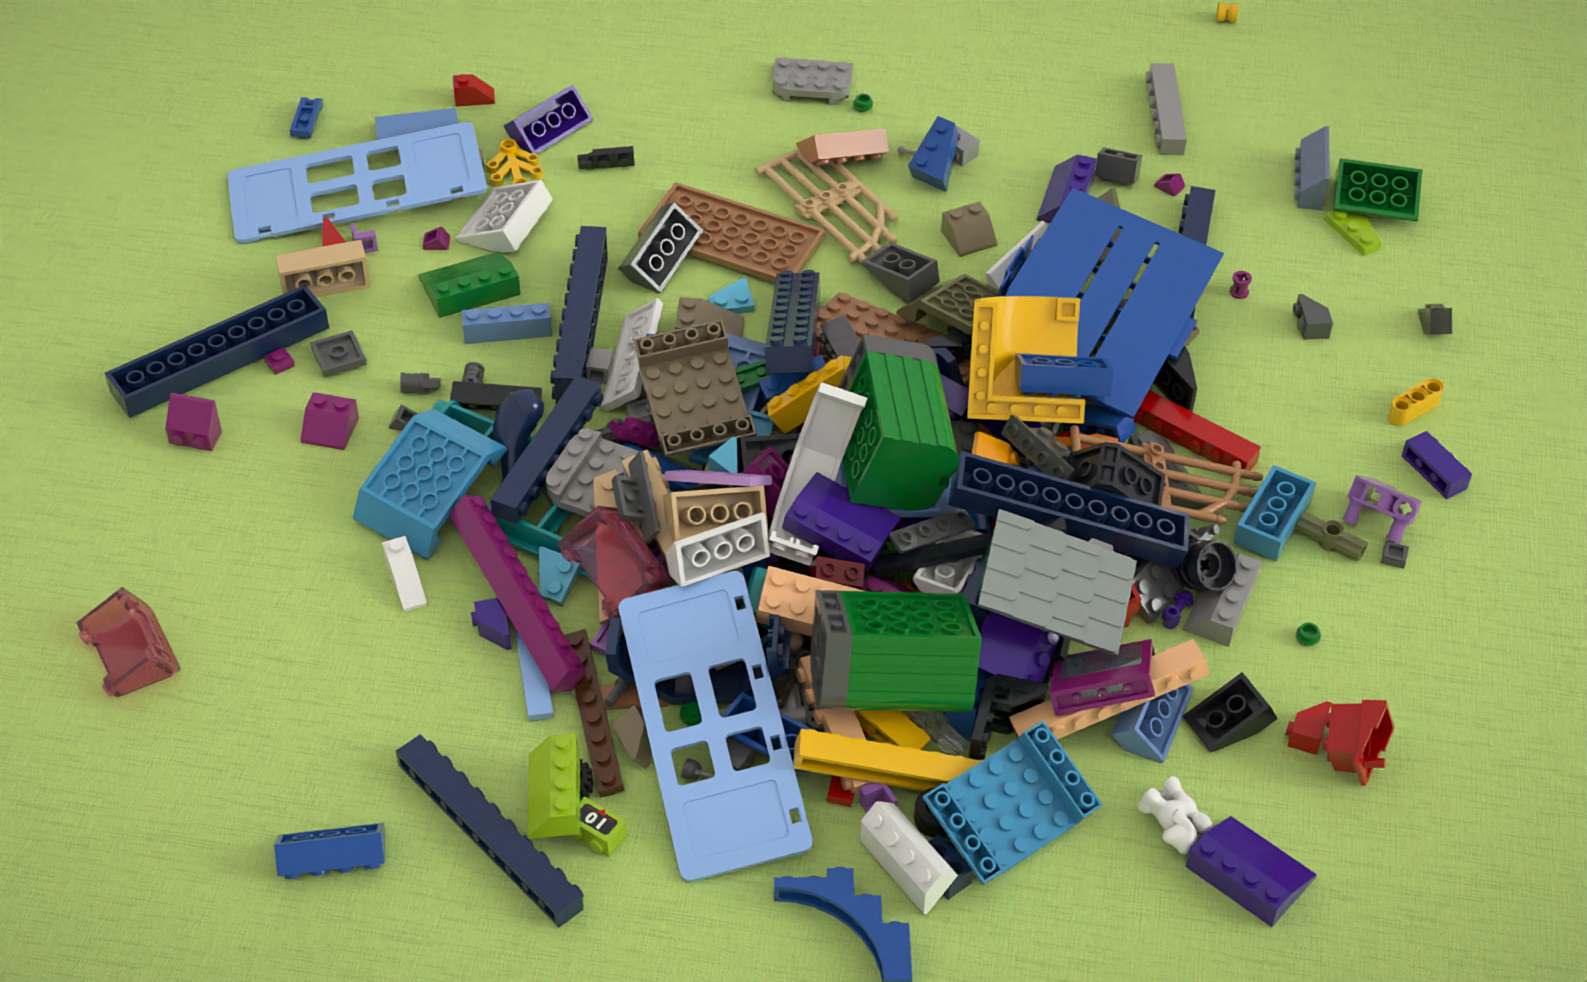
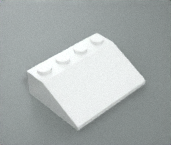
(506, 217)

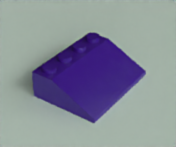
(840, 528)
(1014, 648)
(1249, 869)

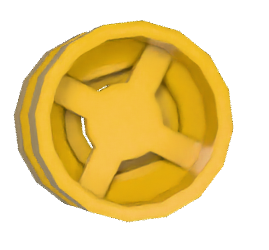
(1231, 14)

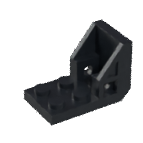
(1117, 471)
(1002, 698)

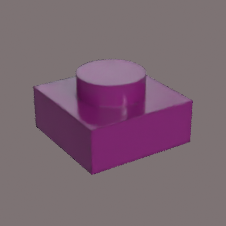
(279, 361)

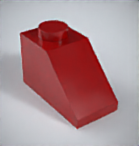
(472, 91)
(1308, 728)

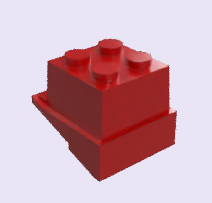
(1358, 736)

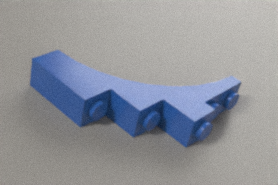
(862, 913)

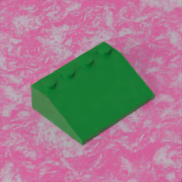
(1377, 189)
(471, 284)

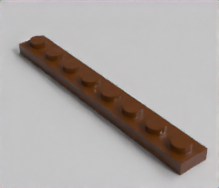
(595, 720)

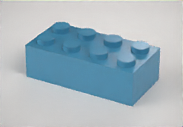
(1274, 512)

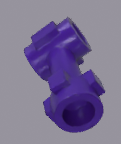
(1171, 614)

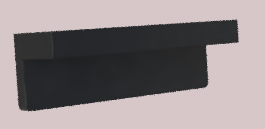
(484, 396)

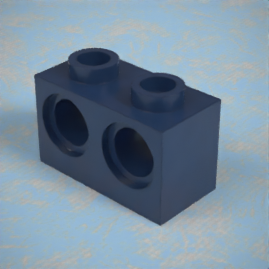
(956, 862)

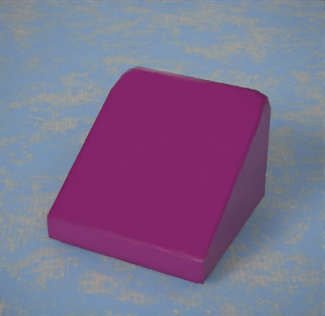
(1170, 184)
(436, 239)

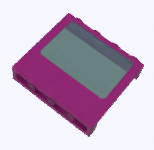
(1102, 679)

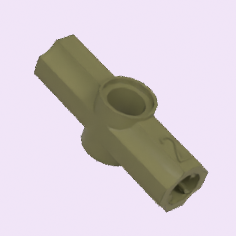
(1331, 535)

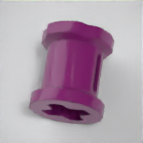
(1240, 284)

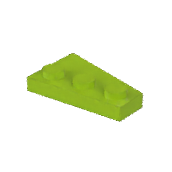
(1354, 229)

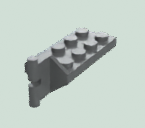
(1158, 583)

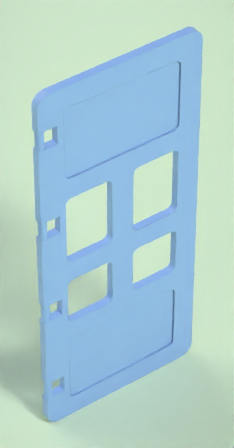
(279, 194)
(735, 815)

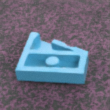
(734, 297)
(556, 575)

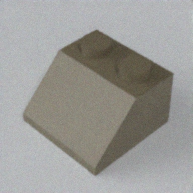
(968, 229)

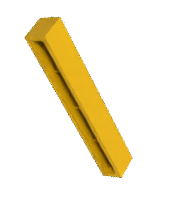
(876, 761)

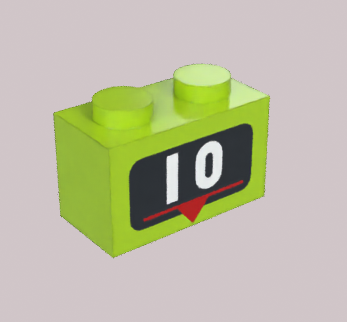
(600, 828)

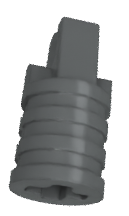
(472, 374)
(418, 382)

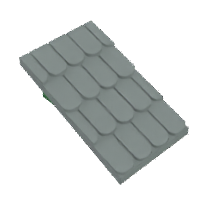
(1056, 582)

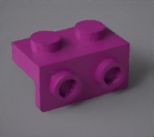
(635, 430)

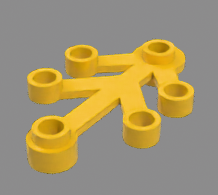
(510, 149)

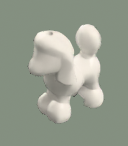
(1172, 810)

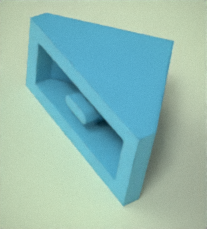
(725, 457)

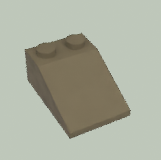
(700, 311)

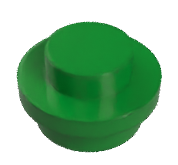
(863, 102)
(1308, 634)
(690, 714)

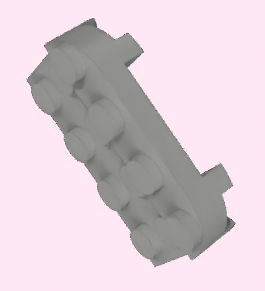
(812, 79)
(584, 458)

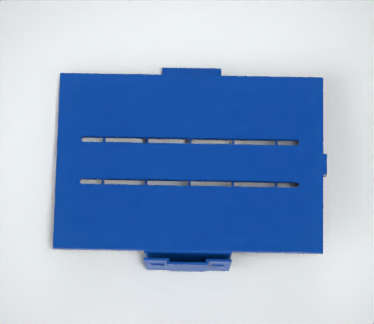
(1157, 313)

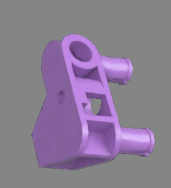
(1388, 503)

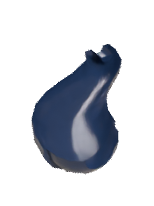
(515, 423)

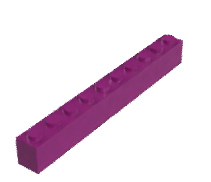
(517, 594)

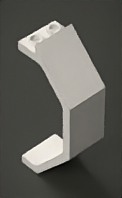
(817, 450)

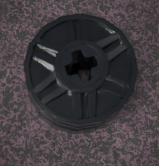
(1207, 566)

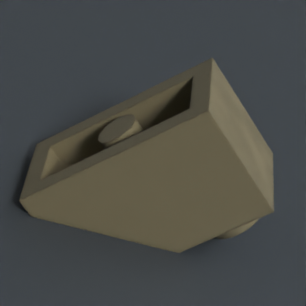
(634, 735)

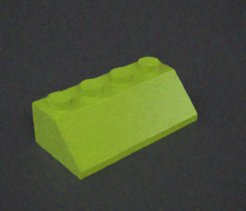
(554, 787)

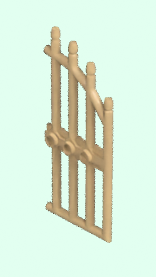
(829, 199)

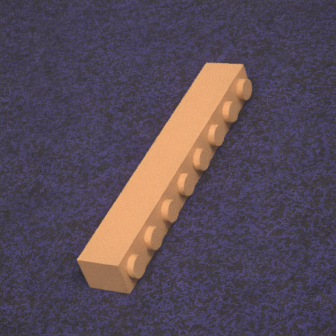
(1168, 672)

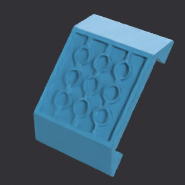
(423, 479)
(1013, 803)

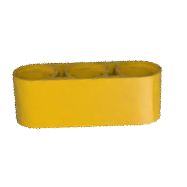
(1415, 402)

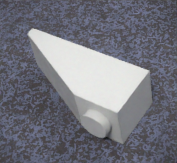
(404, 573)

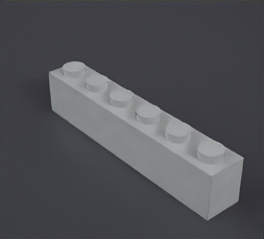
(1166, 109)

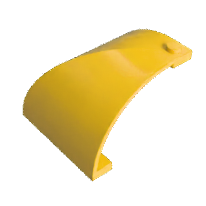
(1020, 326)

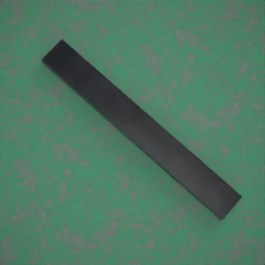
(945, 552)

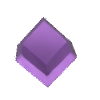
(368, 239)
(875, 792)

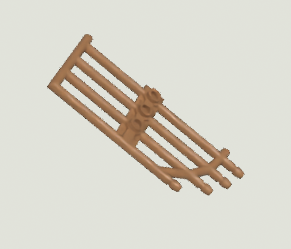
(1154, 455)

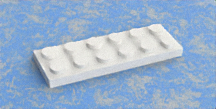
(625, 377)

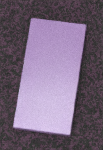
(718, 477)

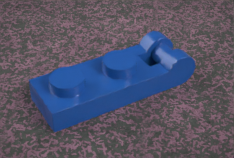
(306, 117)

